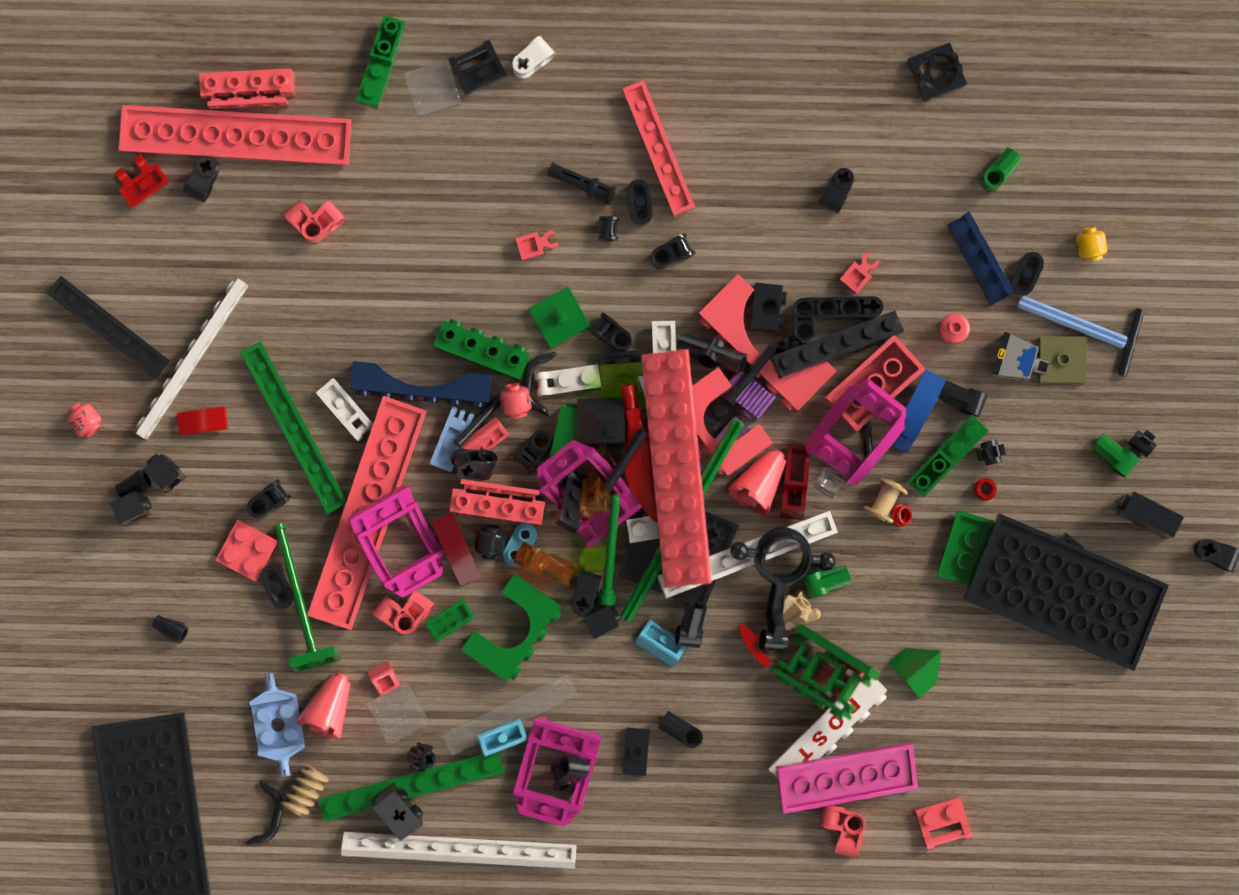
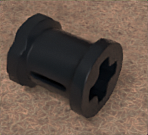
(608, 228)

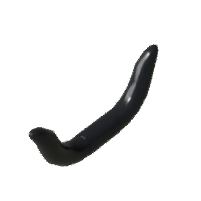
(528, 379)
(276, 819)

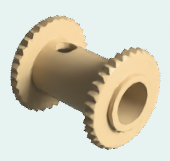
(885, 500)

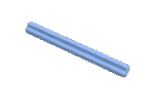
(1072, 322)

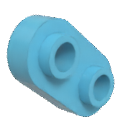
(516, 541)

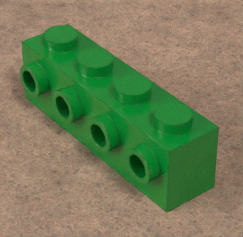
(481, 350)

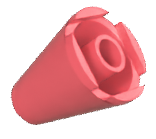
(759, 482)
(327, 708)

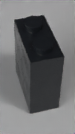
(1149, 515)

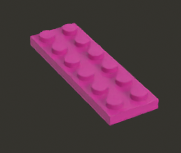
(846, 777)

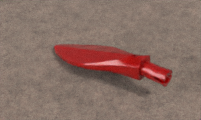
(640, 469)

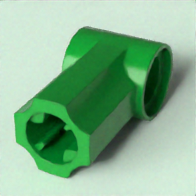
(1001, 169)
(1119, 458)
(823, 582)

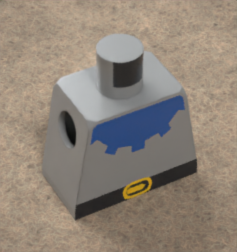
(1017, 359)

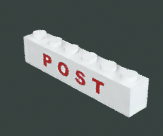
(828, 729)

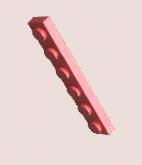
(658, 148)

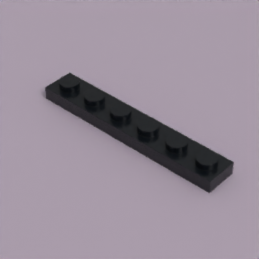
(108, 327)
(836, 344)

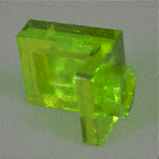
(593, 558)

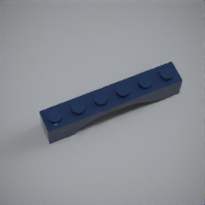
(469, 388)

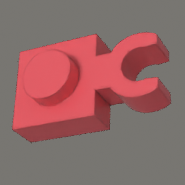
(531, 245)
(857, 276)

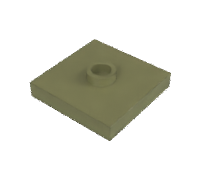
(1066, 359)

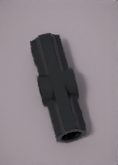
(712, 353)

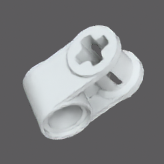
(535, 55)

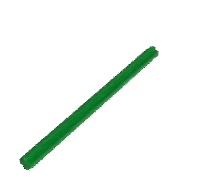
(706, 476)

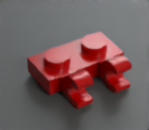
(142, 186)

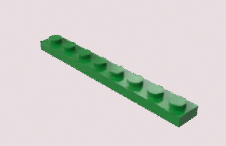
(294, 427)
(414, 784)

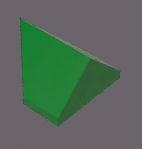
(918, 668)

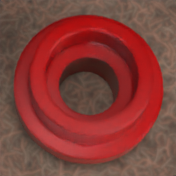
(992, 489)
(901, 515)

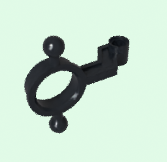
(775, 637)

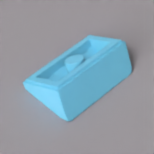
(660, 643)
(502, 737)

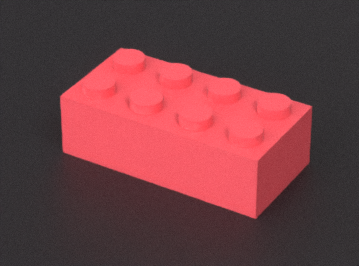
(889, 368)

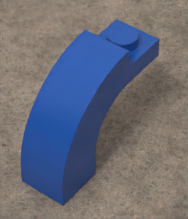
(919, 408)

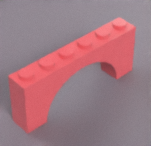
(725, 317)

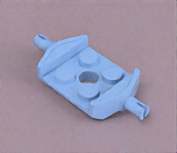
(271, 743)

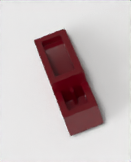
(795, 482)
(456, 549)

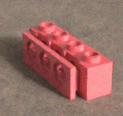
(245, 84)
(497, 507)

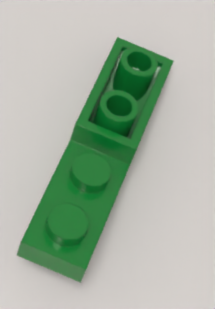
(381, 62)
(947, 456)

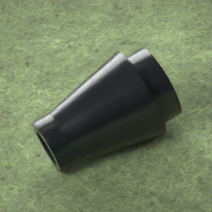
(137, 482)
(171, 629)

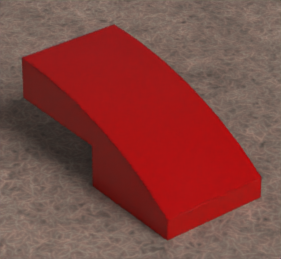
(202, 421)
(750, 640)

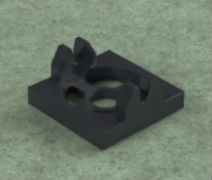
(944, 50)

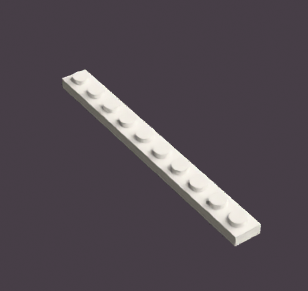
(459, 850)

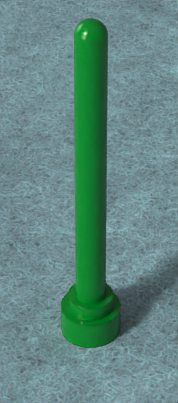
(606, 595)

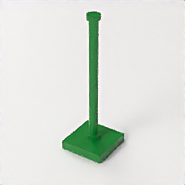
(559, 317)
(314, 656)

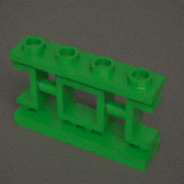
(834, 656)

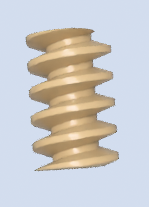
(305, 791)

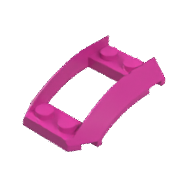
(839, 456)
(566, 461)
(382, 513)
(564, 739)

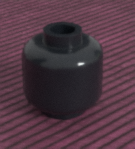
(490, 541)

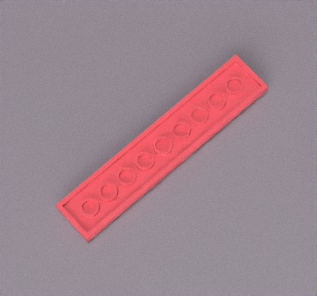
(235, 135)
(676, 468)
(379, 471)

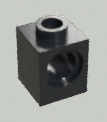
(602, 621)

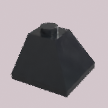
(601, 421)

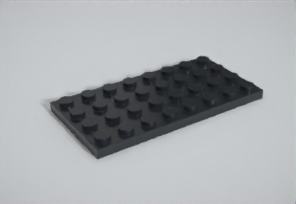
(1066, 592)
(151, 807)

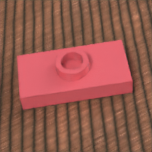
(487, 436)

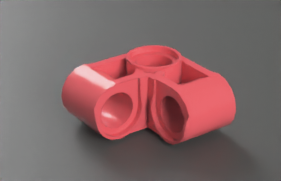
(326, 219)
(415, 609)
(836, 818)

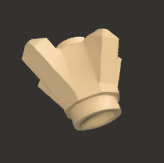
(797, 610)

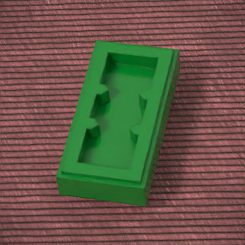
(450, 620)

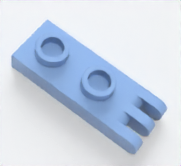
(446, 446)

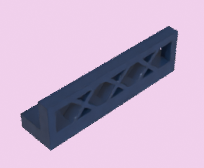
(980, 258)

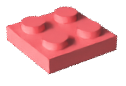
(247, 550)

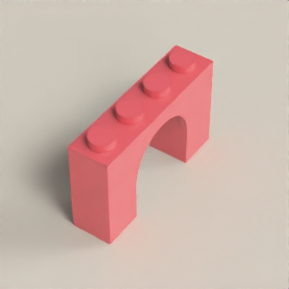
(743, 448)

